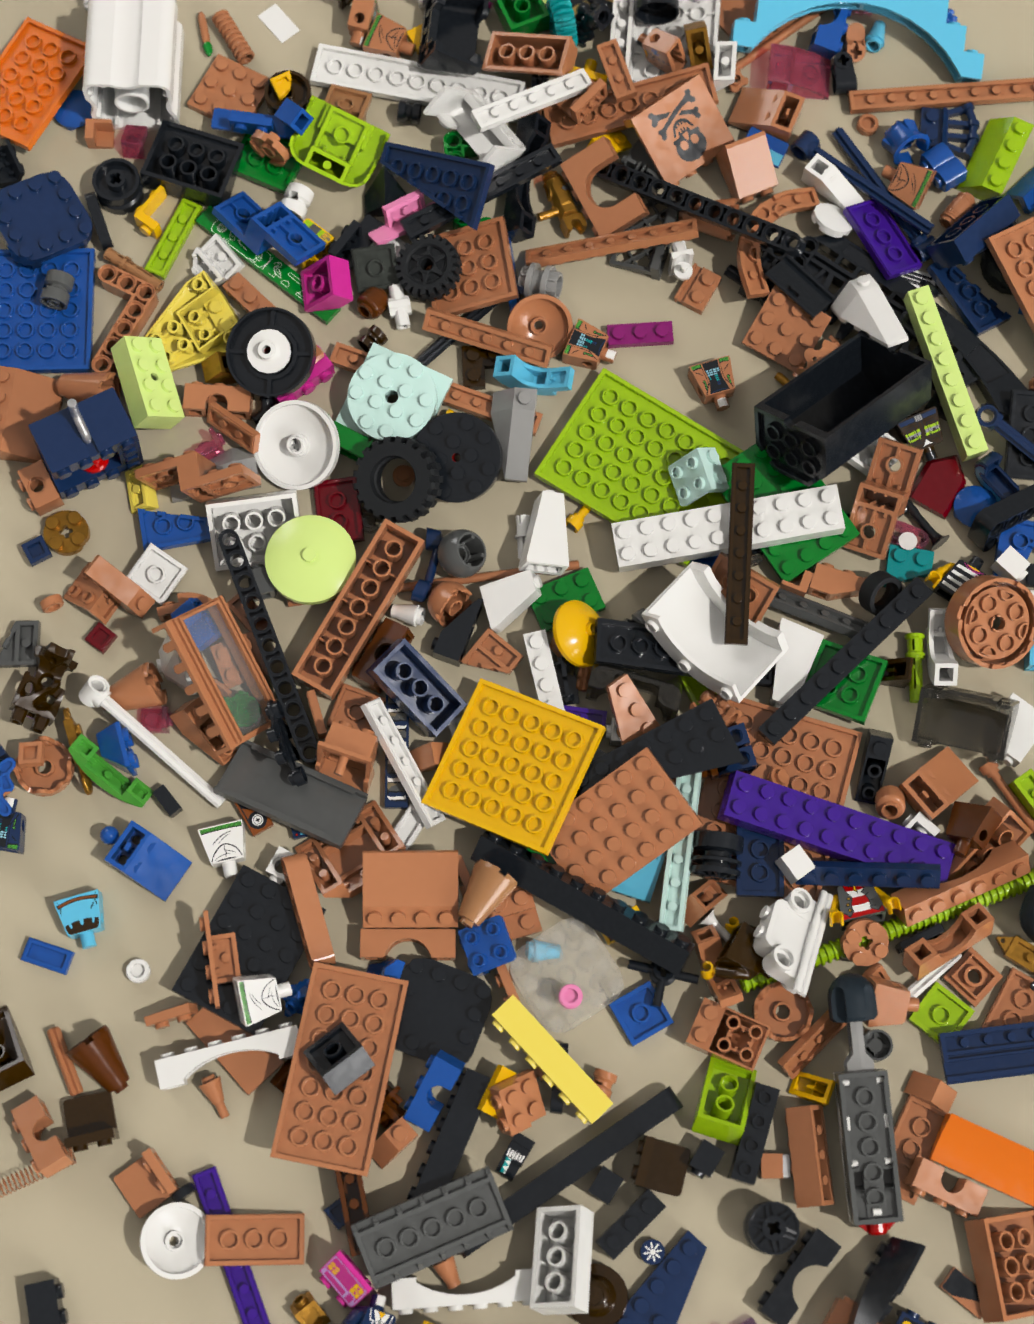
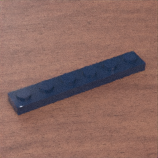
(873, 874)

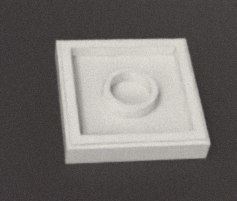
(157, 573)

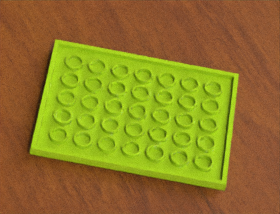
(620, 450)

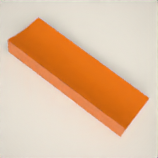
(985, 1158)

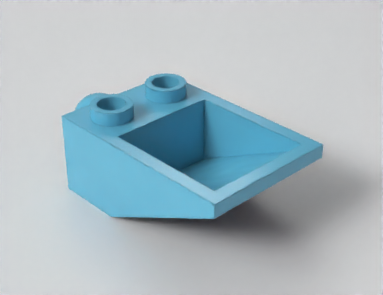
(643, 882)

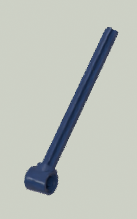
(808, 145)
(918, 240)
(1005, 430)

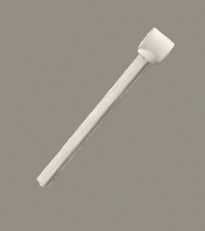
(97, 694)

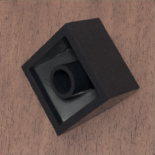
(339, 1058)

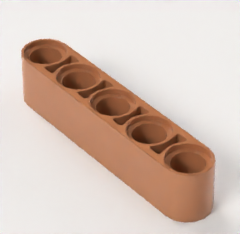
(307, 909)

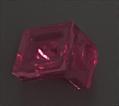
(133, 141)
(212, 448)
(156, 720)

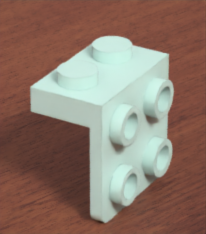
(697, 475)

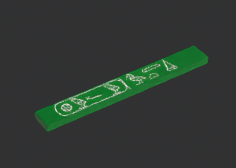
(264, 263)

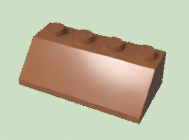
(530, 53)

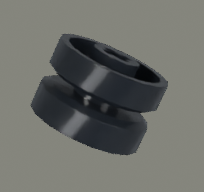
(118, 186)

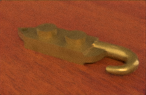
(73, 731)
(1018, 952)

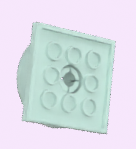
(389, 373)

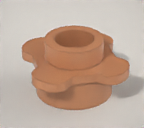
(737, 86)

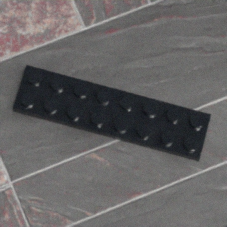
(636, 648)

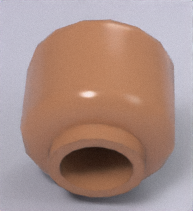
(890, 802)

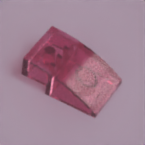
(798, 72)

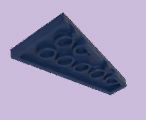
(448, 180)
(668, 1286)

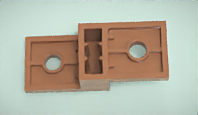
(197, 476)
(883, 496)

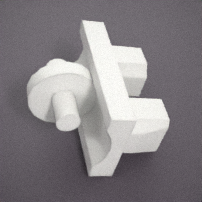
(681, 261)

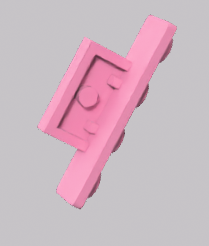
(394, 213)

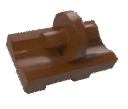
(391, 1106)

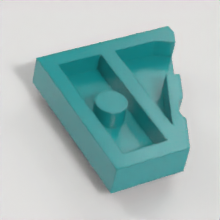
(908, 563)

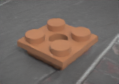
(958, 977)

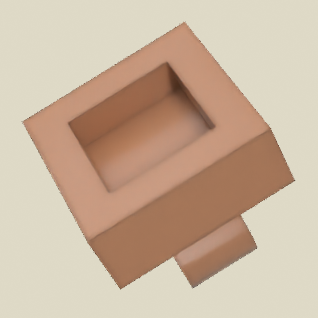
(31, 754)

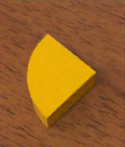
(282, 84)

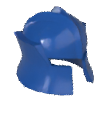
(900, 137)

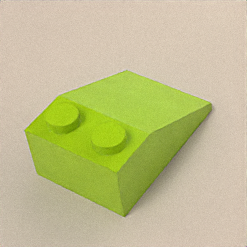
(724, 1101)

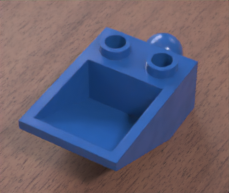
(149, 863)

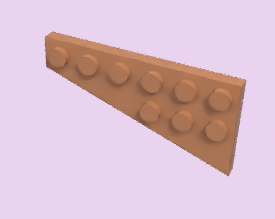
(630, 710)

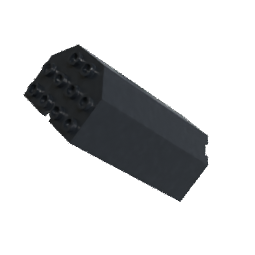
(840, 407)

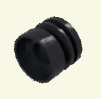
(656, 11)
(717, 853)
(757, 1231)

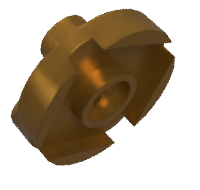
(77, 539)

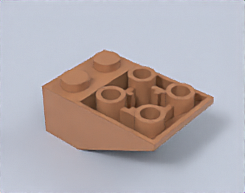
(768, 111)
(937, 784)
(727, 1035)

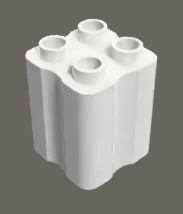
(133, 62)

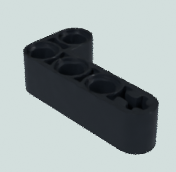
(1000, 517)

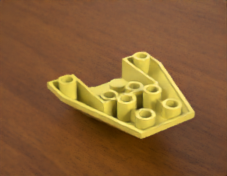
(195, 323)

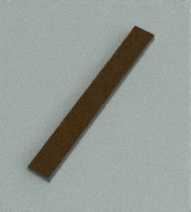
(739, 554)

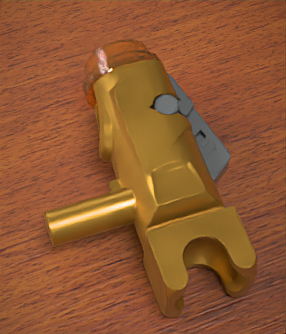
(563, 204)

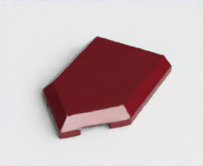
(938, 485)

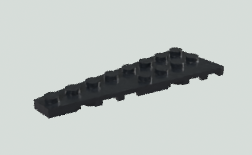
(681, 746)

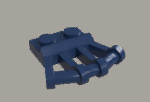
(936, 123)

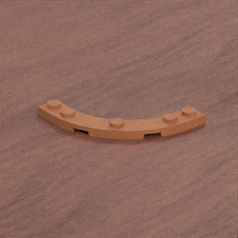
(749, 251)

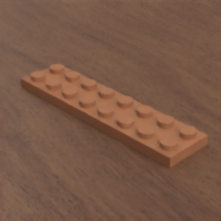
(609, 114)

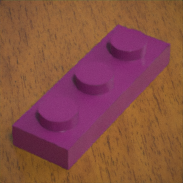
(640, 334)

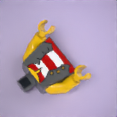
(860, 902)

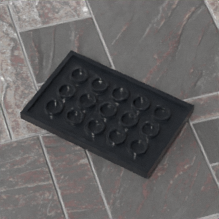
(265, 940)

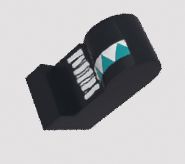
(514, 1156)

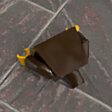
(738, 956)

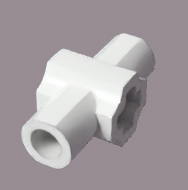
(399, 306)

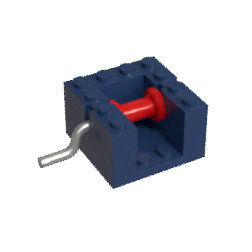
(87, 443)

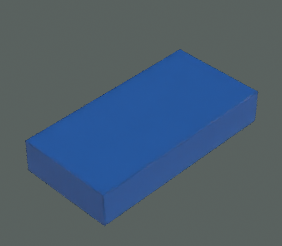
(47, 956)

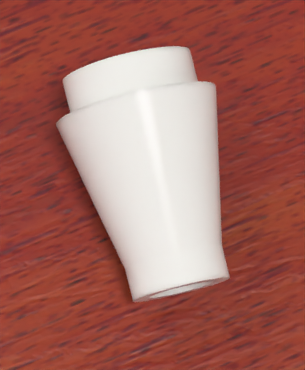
(409, 614)

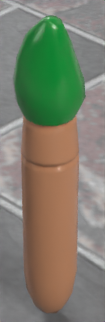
(207, 46)

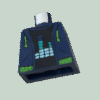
(12, 830)

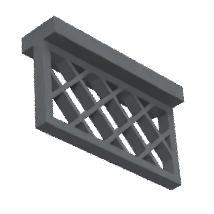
(659, 252)

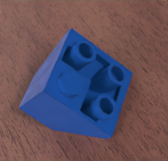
(116, 749)

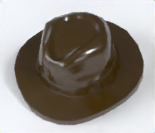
(606, 1297)

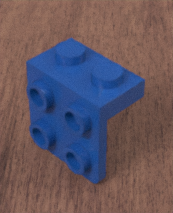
(487, 946)

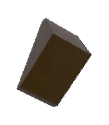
(898, 672)

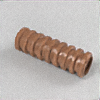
(233, 37)

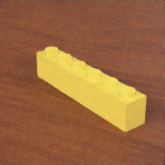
(552, 1060)

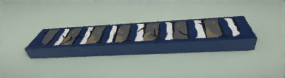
(394, 791)

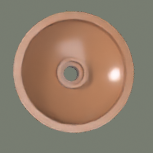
(553, 314)

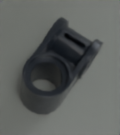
(843, 74)

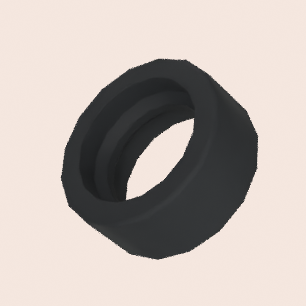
(872, 585)

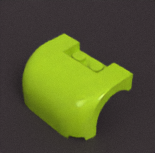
(338, 144)

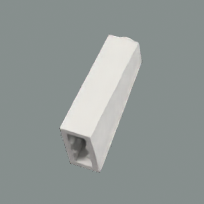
(546, 537)
(795, 664)

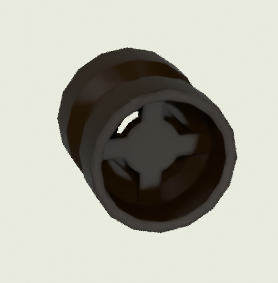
(374, 335)

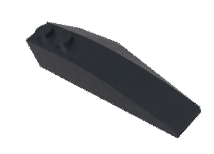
(885, 1279)

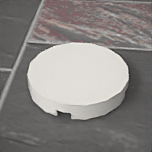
(831, 220)

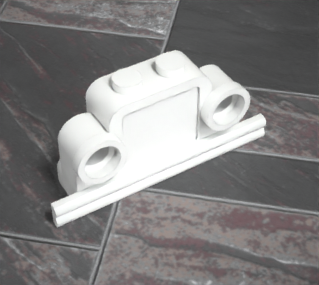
(791, 937)

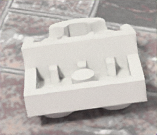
(216, 260)

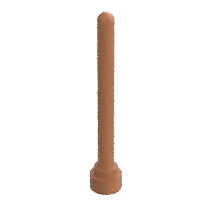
(991, 770)

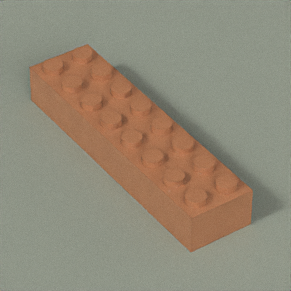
(358, 609)

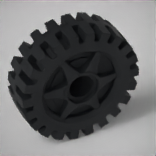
(435, 281)

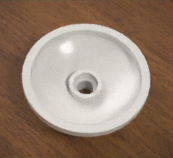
(188, 1227)

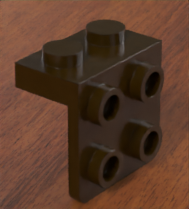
(90, 1121)
(660, 1166)

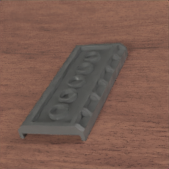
(318, 809)
(431, 1227)

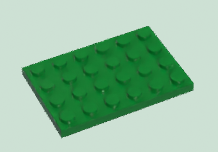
(791, 558)

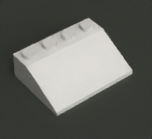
(253, 519)

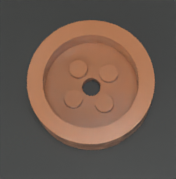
(972, 615)

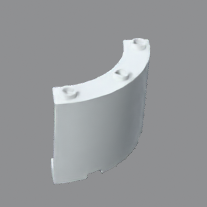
(691, 629)

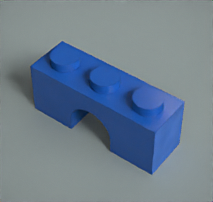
(423, 1107)

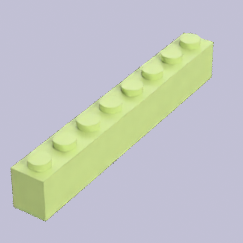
(945, 373)

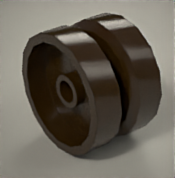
(299, 93)

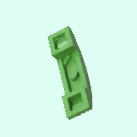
(106, 776)

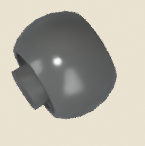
(461, 553)

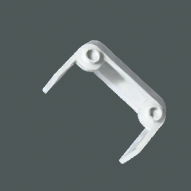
(493, 146)

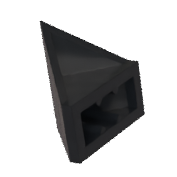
(382, 192)

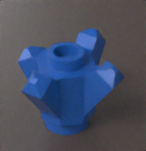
(295, 1003)

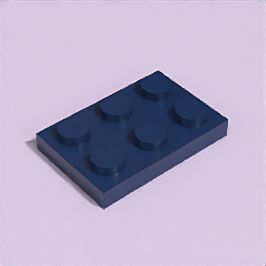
(758, 870)

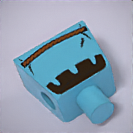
(82, 916)

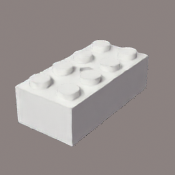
(562, 1260)

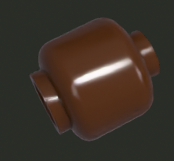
(372, 303)

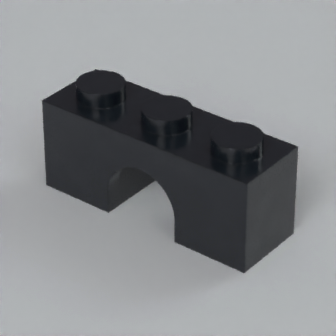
(630, 1224)

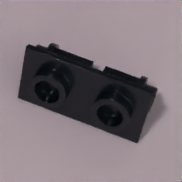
(567, 681)

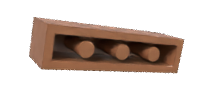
(809, 1156)

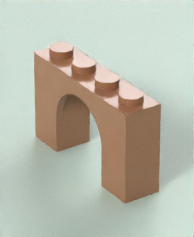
(580, 172)

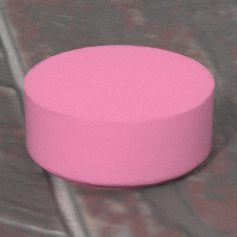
(570, 996)

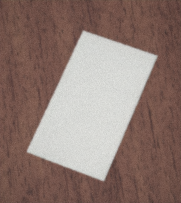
(278, 23)

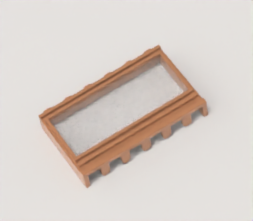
(220, 671)

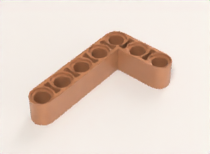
(125, 321)

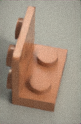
(582, 105)
(91, 597)
(146, 1183)

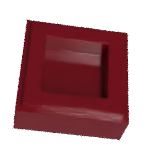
(101, 638)

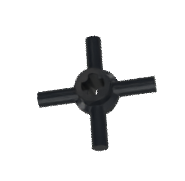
(659, 980)

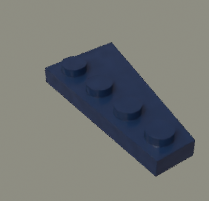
(967, 300)

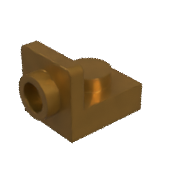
(308, 1311)

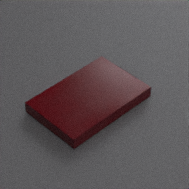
(338, 502)

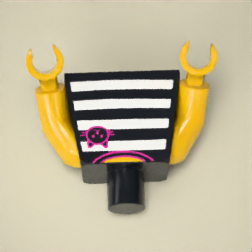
(951, 576)

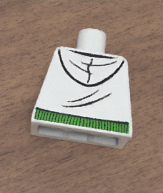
(225, 845)
(259, 996)

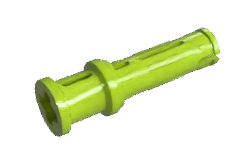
(915, 650)

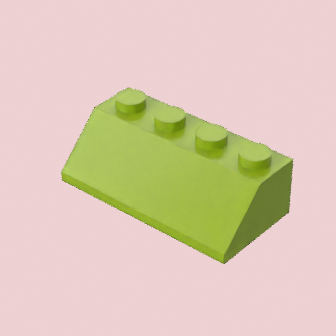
(995, 157)

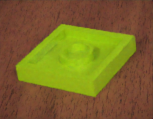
(940, 1012)

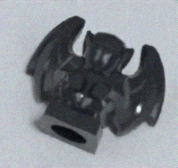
(592, 16)

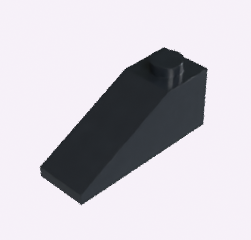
(456, 636)

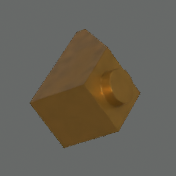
(698, 43)
(216, 369)

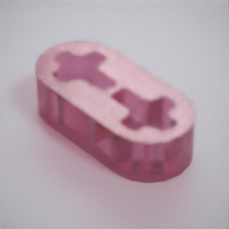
(904, 527)

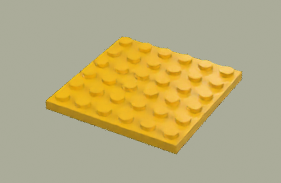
(514, 766)

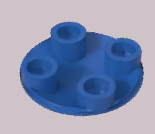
(74, 111)
(970, 502)

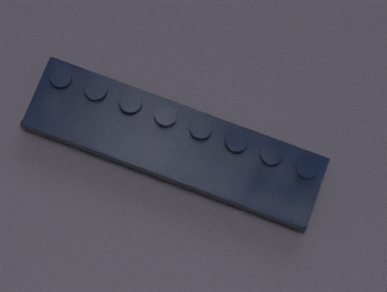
(987, 1053)

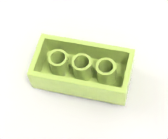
(147, 382)

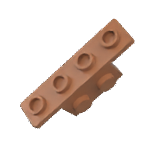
(222, 958)

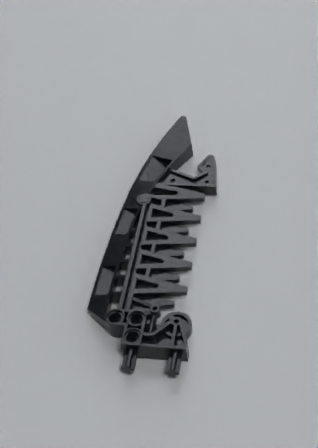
(974, 358)

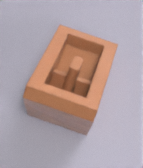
(429, 755)
(931, 1091)

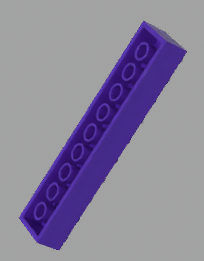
(826, 825)

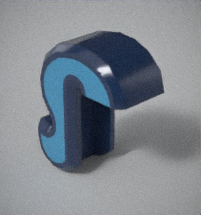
(993, 478)

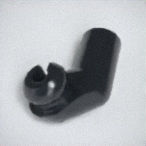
(266, 404)

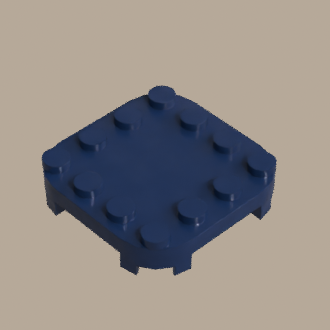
(42, 219)

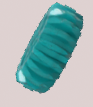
(562, 19)

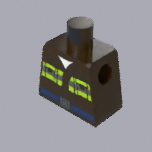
(922, 431)

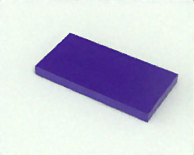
(882, 239)

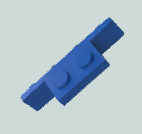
(248, 122)

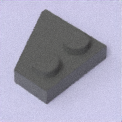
(20, 645)

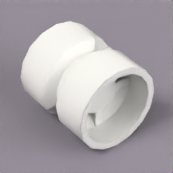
(298, 199)

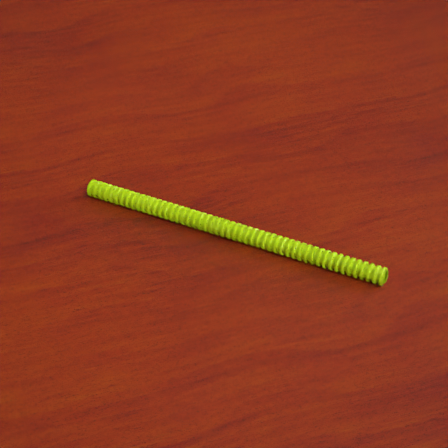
(896, 928)

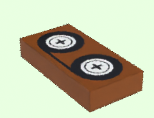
(255, 821)

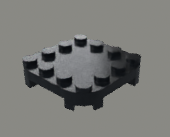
(442, 1010)

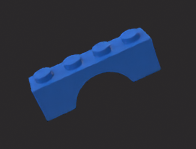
(827, 37)

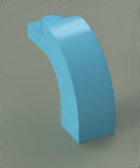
(515, 373)

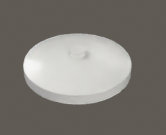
(297, 445)

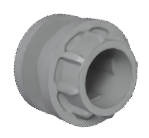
(537, 281)

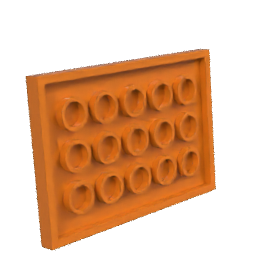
(35, 80)

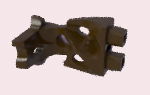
(51, 663)

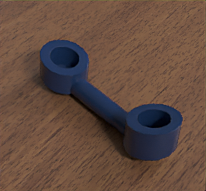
(423, 587)

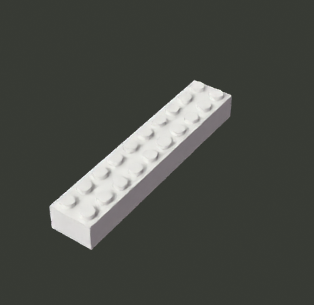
(705, 530)

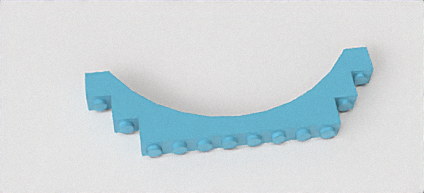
(922, 17)

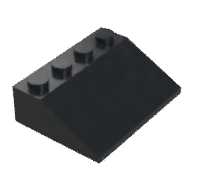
(192, 164)

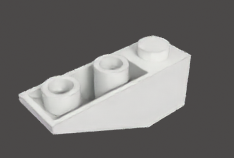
(830, 183)

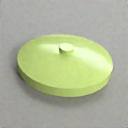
(310, 559)

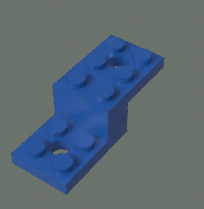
(268, 228)

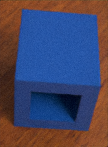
(293, 116)

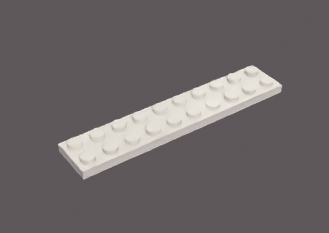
(400, 78)

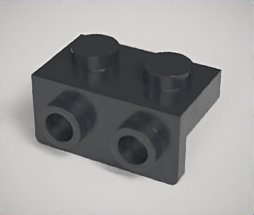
(10, 168)

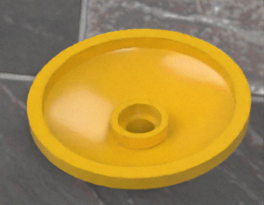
(575, 632)

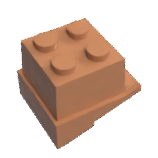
(348, 755)

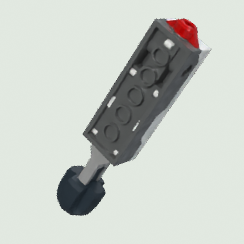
(864, 1115)

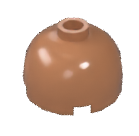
(448, 601)

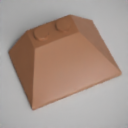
(340, 871)

